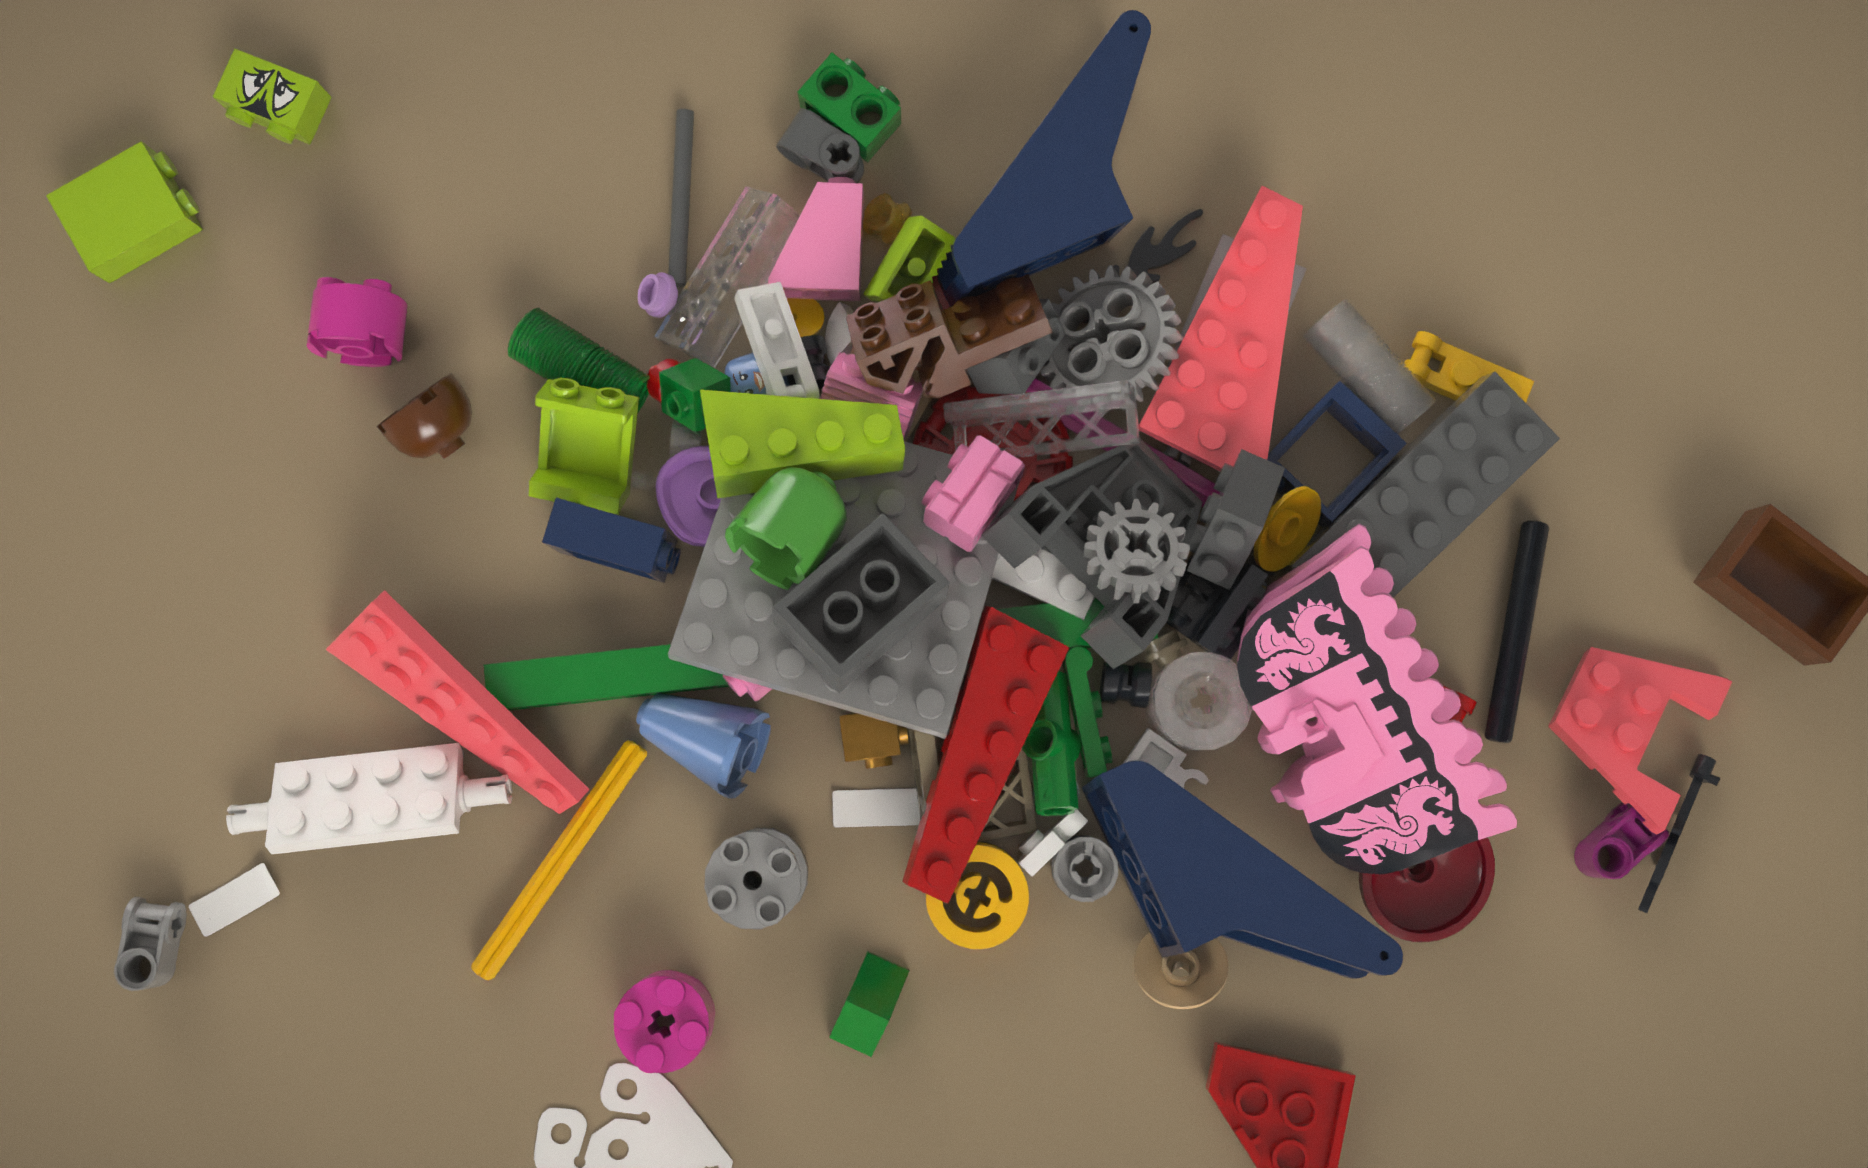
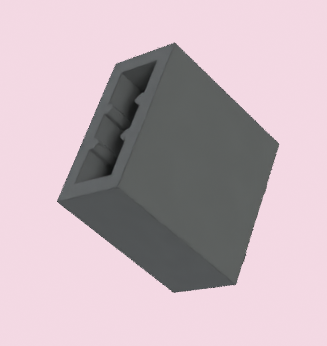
(1233, 518)

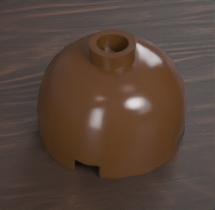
(430, 421)

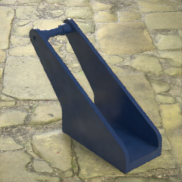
(1061, 185)
(1210, 879)

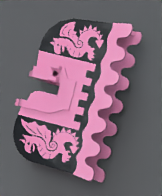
(1382, 761)

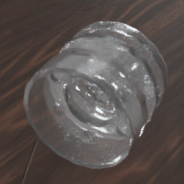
(1171, 708)

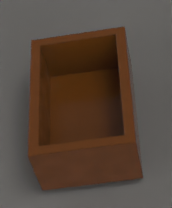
(1787, 585)

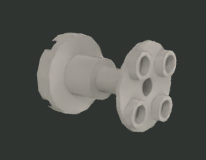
(733, 890)

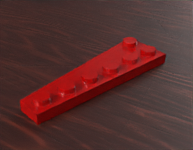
(994, 714)

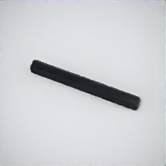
(1516, 631)

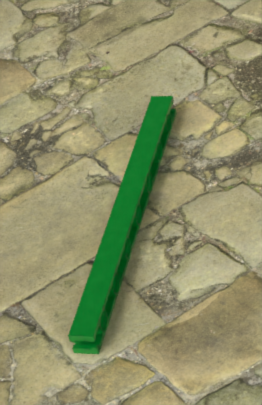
(650, 671)

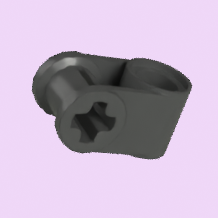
(817, 145)

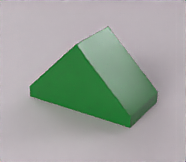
(869, 1004)

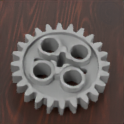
(1110, 337)

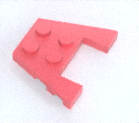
(1614, 712)

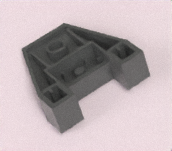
(1059, 515)

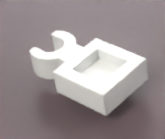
(1164, 757)
(1041, 848)

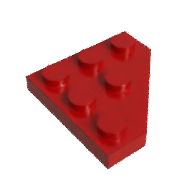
(1281, 1106)

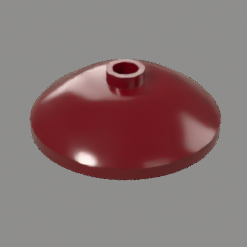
(1434, 896)

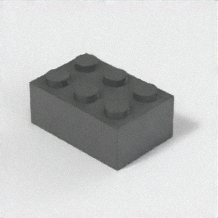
(860, 602)

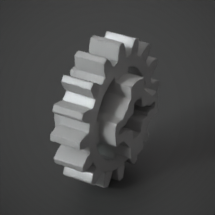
(1138, 570)

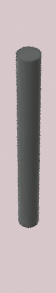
(681, 196)

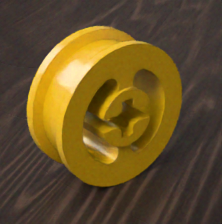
(1010, 909)

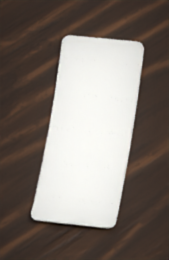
(875, 807)
(234, 900)

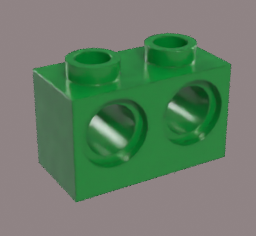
(846, 109)

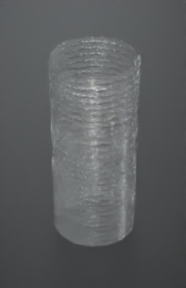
(1369, 366)

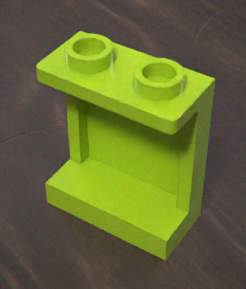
(585, 445)

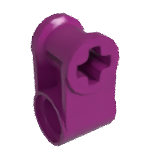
(1624, 839)

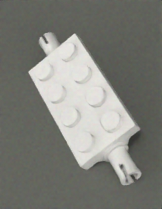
(367, 799)

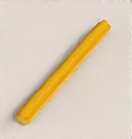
(559, 860)

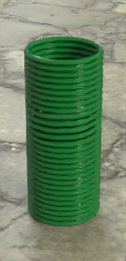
(562, 352)

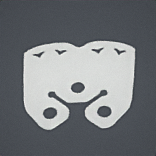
(669, 1140)

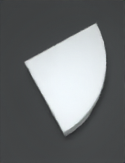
(837, 332)

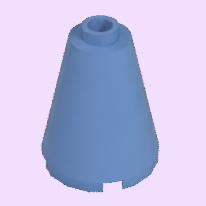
(707, 738)

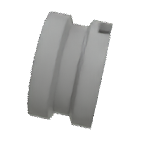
(1101, 879)

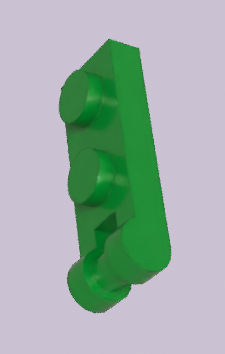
(1085, 710)

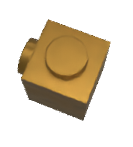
(871, 740)

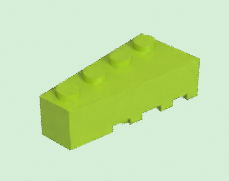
(767, 433)

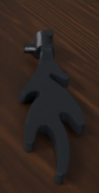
(1149, 256)
(1700, 773)

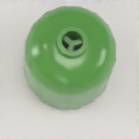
(789, 526)

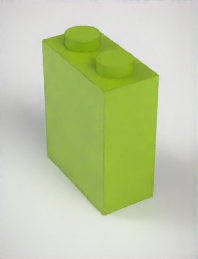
(126, 211)

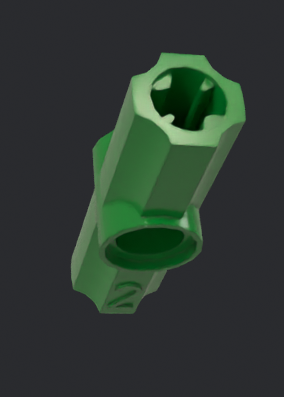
(1054, 765)

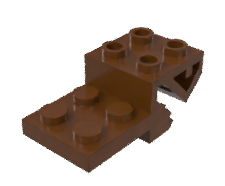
(941, 344)

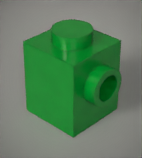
(682, 387)

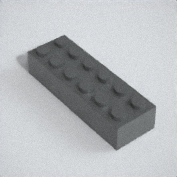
(1442, 480)

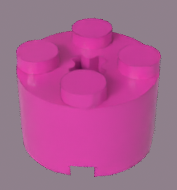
(357, 321)
(655, 1047)

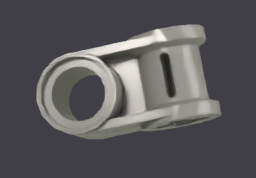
(151, 939)

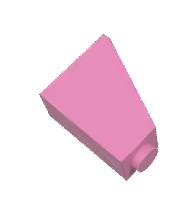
(826, 245)

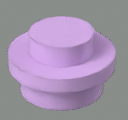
(657, 294)

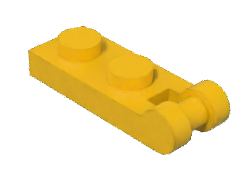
(1457, 368)

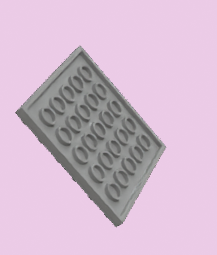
(916, 682)

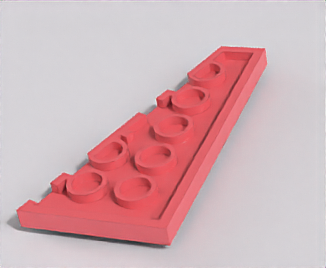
(1232, 352)
(422, 675)

